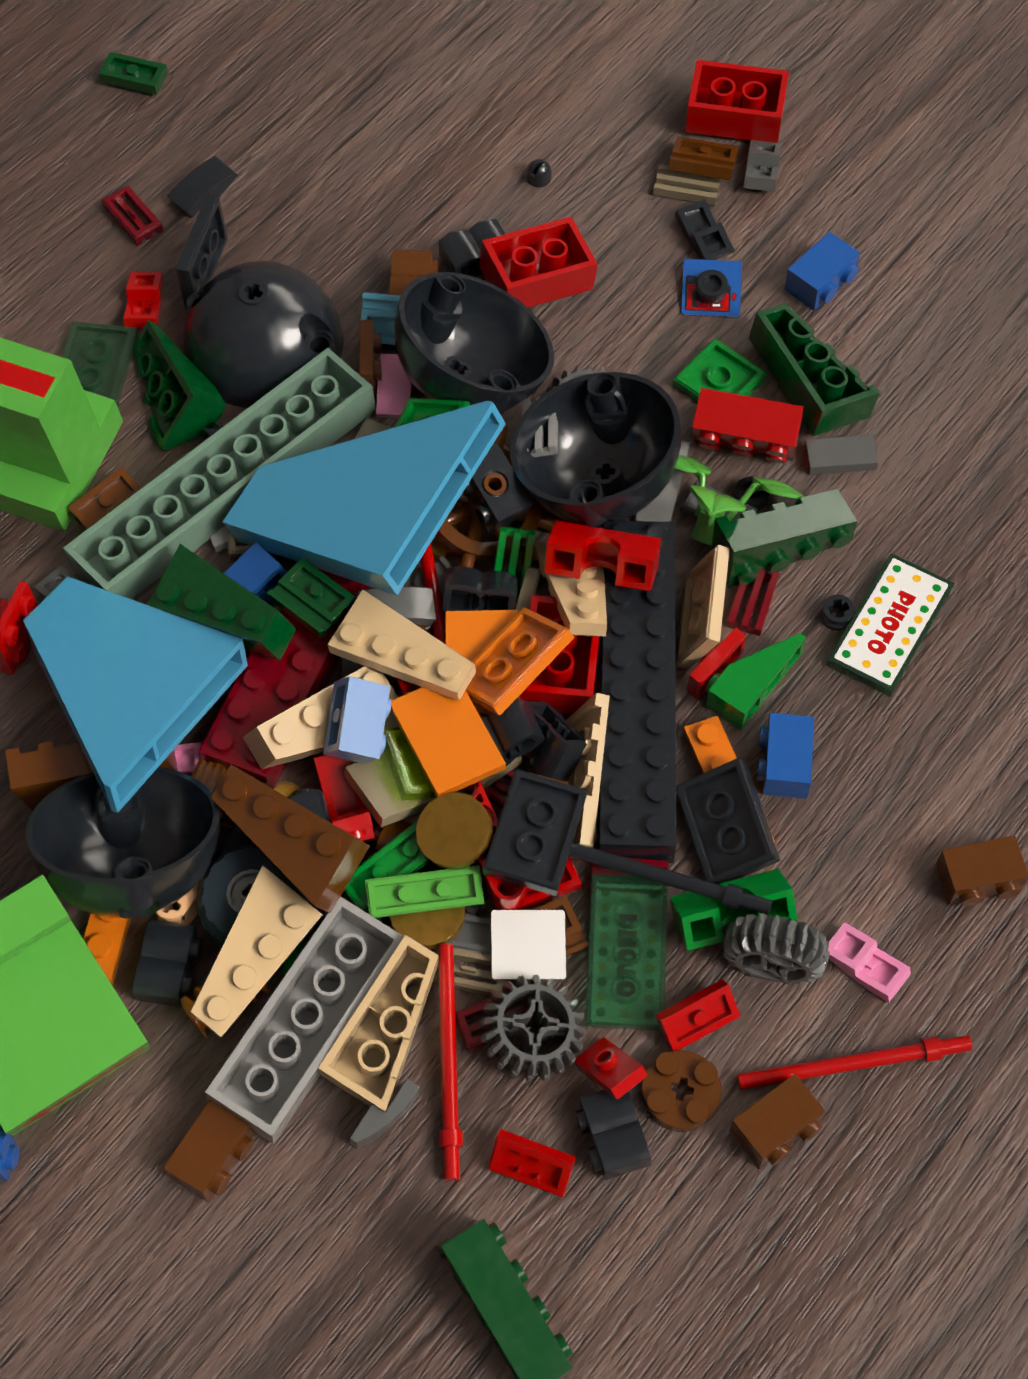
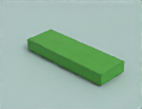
(424, 892)

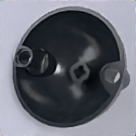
(252, 328)
(483, 350)
(600, 466)
(130, 862)

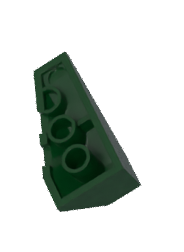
(176, 390)

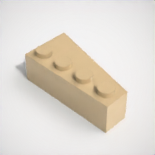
(304, 726)
(379, 1034)

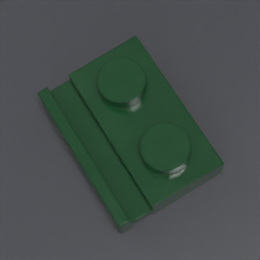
(311, 598)

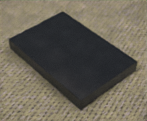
(202, 248)
(727, 822)
(535, 832)

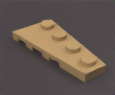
(579, 600)
(591, 723)
(259, 942)

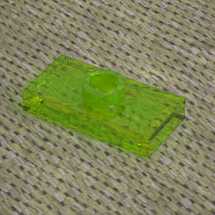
(405, 768)

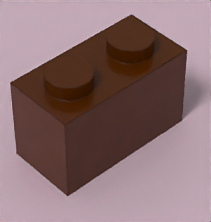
(982, 871)
(778, 1122)
(210, 1151)

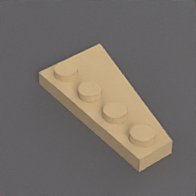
(396, 646)

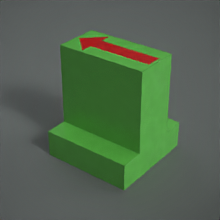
(48, 434)
(56, 1010)

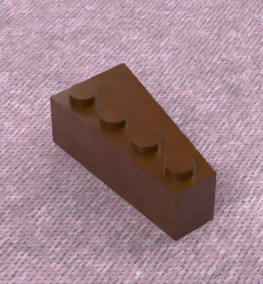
(42, 771)
(299, 842)

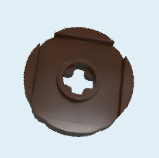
(700, 1077)

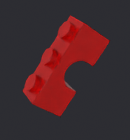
(579, 547)

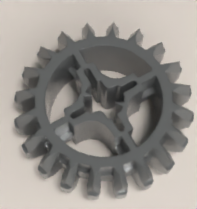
(776, 949)
(563, 1027)

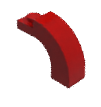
(342, 802)

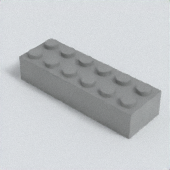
(303, 1019)

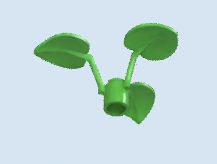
(718, 504)

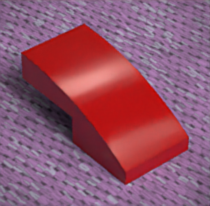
(144, 299)

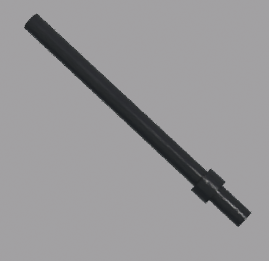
(730, 896)

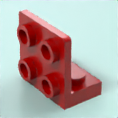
(13, 634)

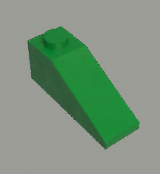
(751, 680)

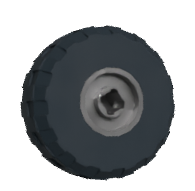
(227, 887)

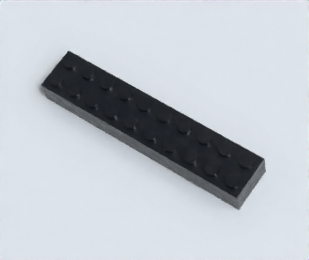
(641, 717)

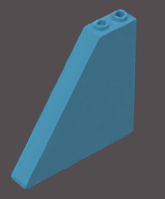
(369, 501)
(128, 678)

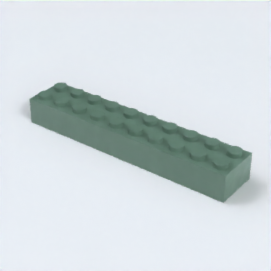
(195, 494)

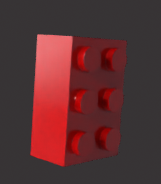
(736, 101)
(540, 262)
(747, 425)
(572, 674)

